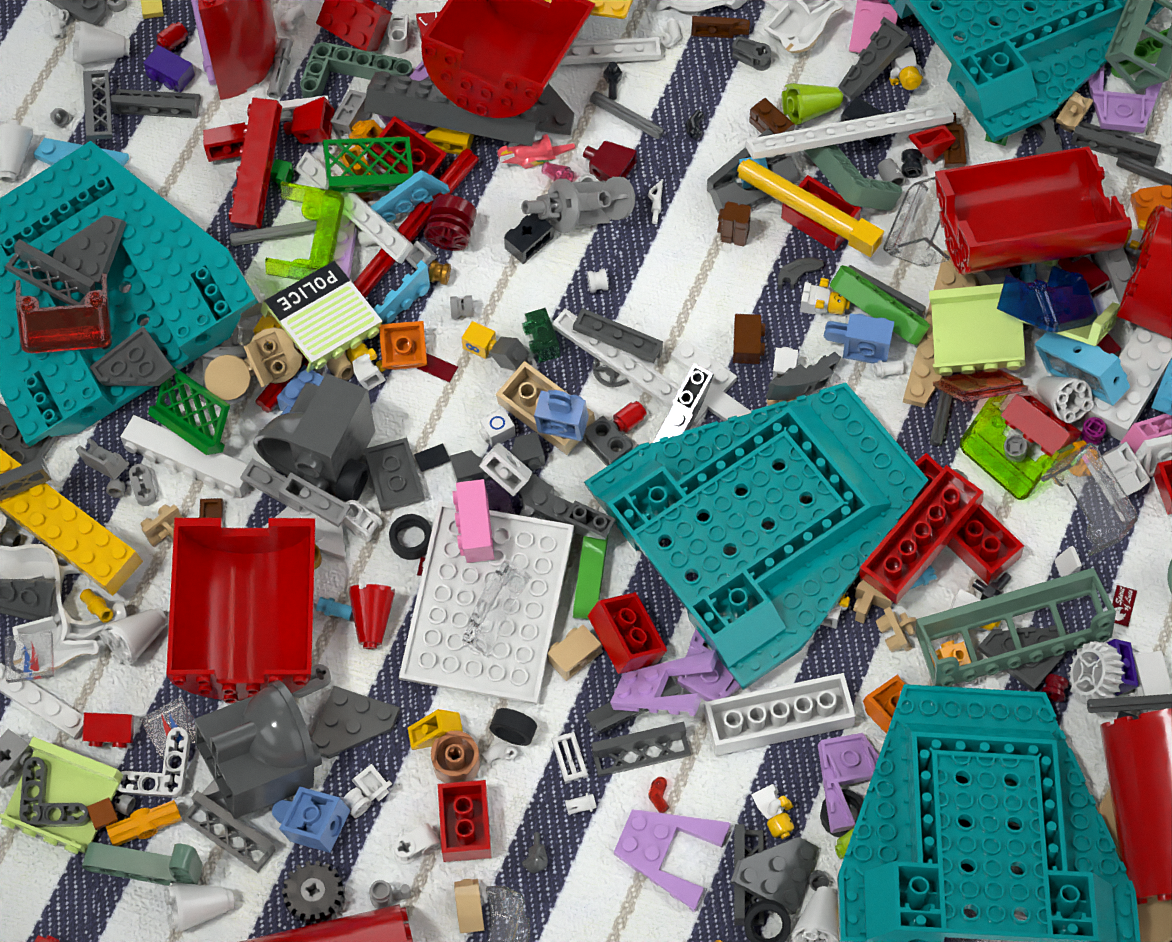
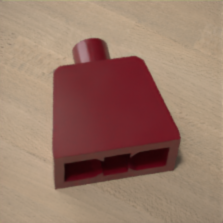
(610, 160)
(1095, 277)

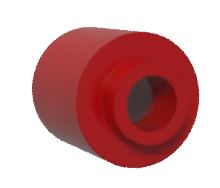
(172, 36)
(629, 416)

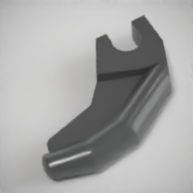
(795, 269)

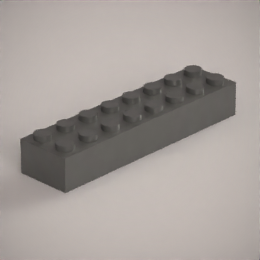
(427, 105)

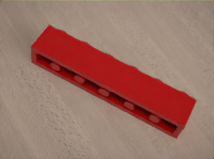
(255, 164)

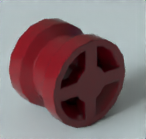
(1055, 687)

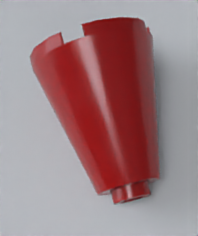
(371, 612)

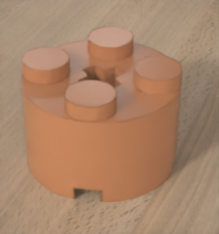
(444, 752)

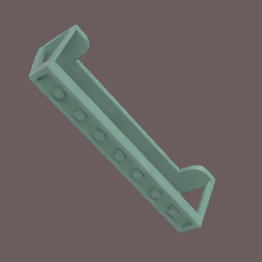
(1125, 41)
(1004, 607)

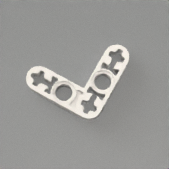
(162, 779)

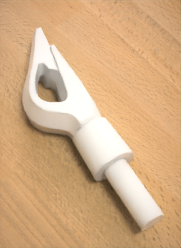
(656, 206)

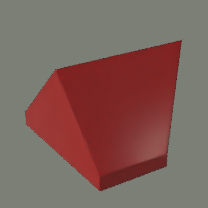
(933, 141)

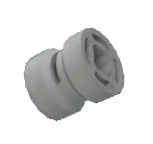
(456, 306)
(1013, 444)

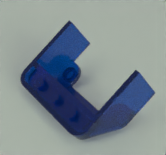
(1055, 307)

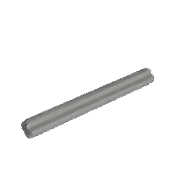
(272, 233)

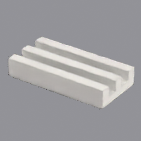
(574, 776)

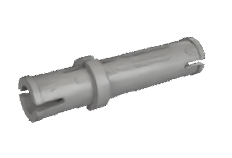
(275, 87)

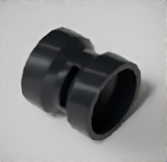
(912, 163)

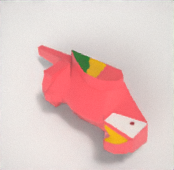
(533, 155)

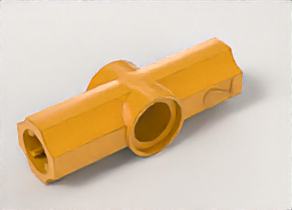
(144, 823)

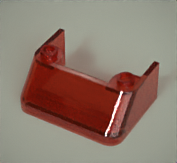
(64, 326)

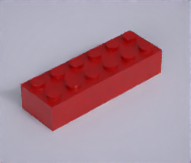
(921, 534)
(982, 540)

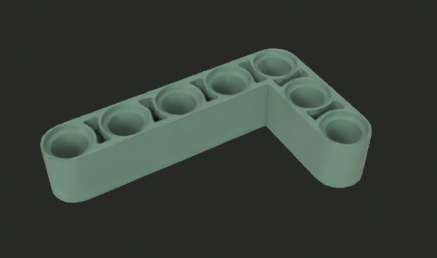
(328, 58)
(849, 181)
(181, 867)

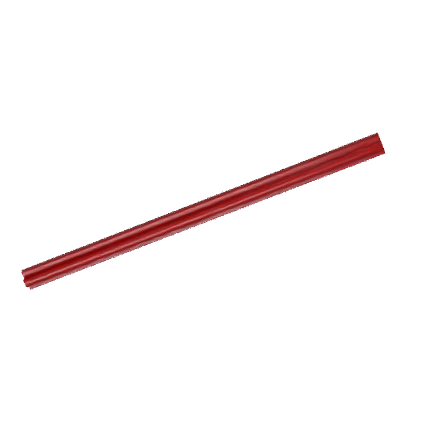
(383, 261)

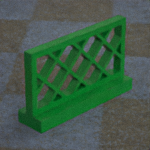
(366, 183)
(185, 425)

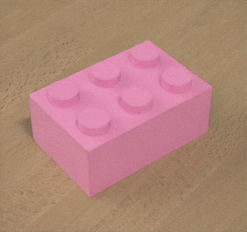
(473, 521)

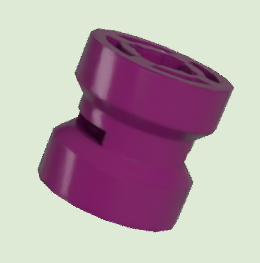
(1089, 431)

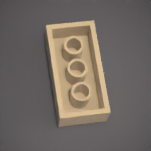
(521, 397)

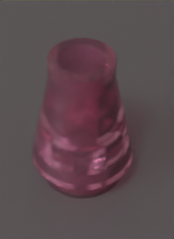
(557, 172)

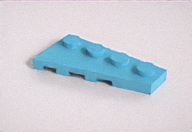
(53, 150)
(409, 193)
(397, 301)

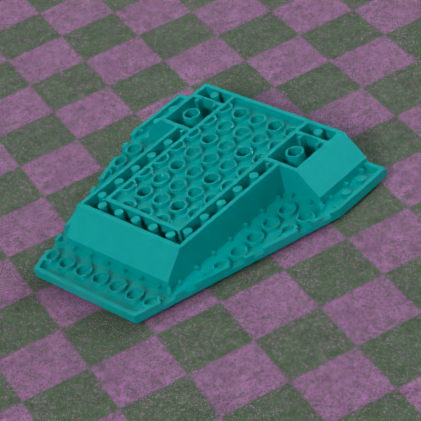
(1026, 63)
(175, 277)
(783, 579)
(908, 848)

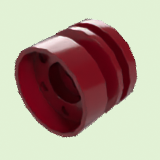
(450, 222)

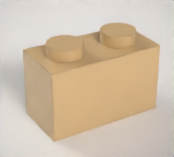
(574, 652)

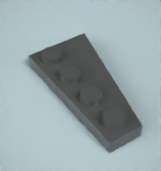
(882, 49)
(27, 597)

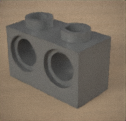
(603, 445)

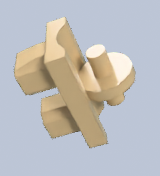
(1073, 112)
(161, 526)
(891, 621)

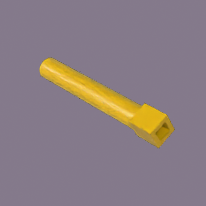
(860, 234)

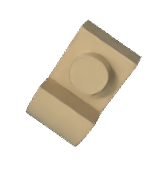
(866, 596)
(468, 905)

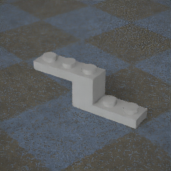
(1116, 266)
(295, 492)

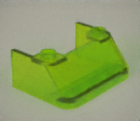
(327, 210)
(985, 446)

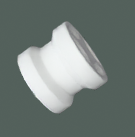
(597, 280)
(356, 802)

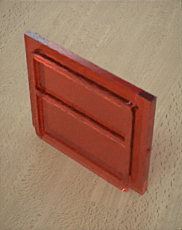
(980, 385)

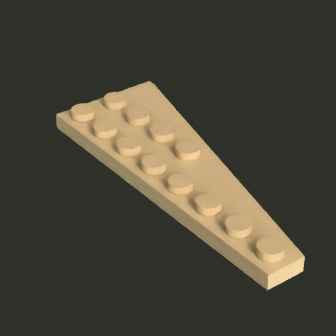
(922, 374)

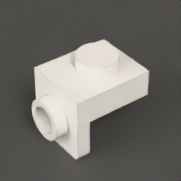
(372, 783)

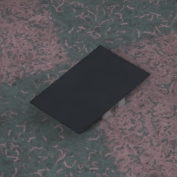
(432, 457)

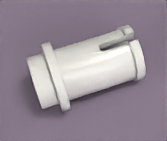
(888, 368)
(580, 804)

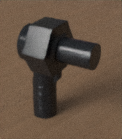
(612, 75)
(993, 588)

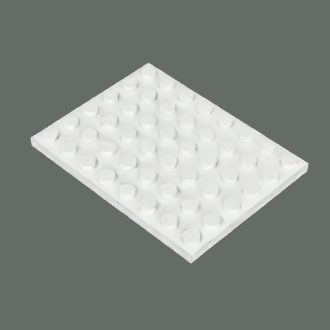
(451, 591)

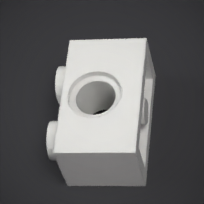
(505, 469)

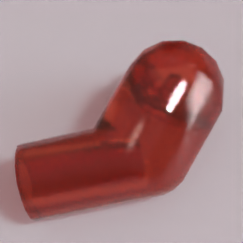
(656, 794)

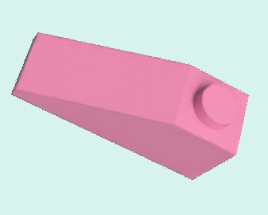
(1148, 429)

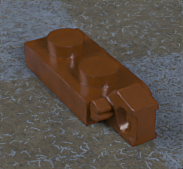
(719, 26)
(955, 155)

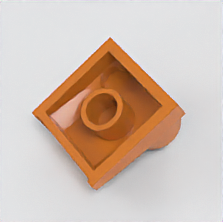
(1148, 198)
(403, 345)
(883, 701)

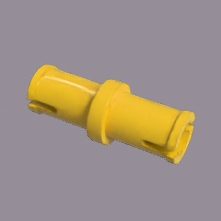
(96, 605)

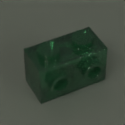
(541, 334)

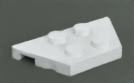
(1154, 451)
(327, 536)

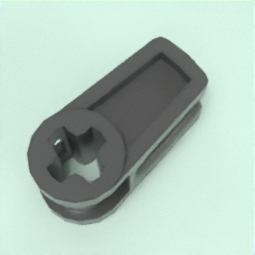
(750, 52)

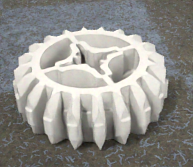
(1100, 674)

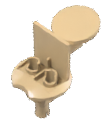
(231, 376)

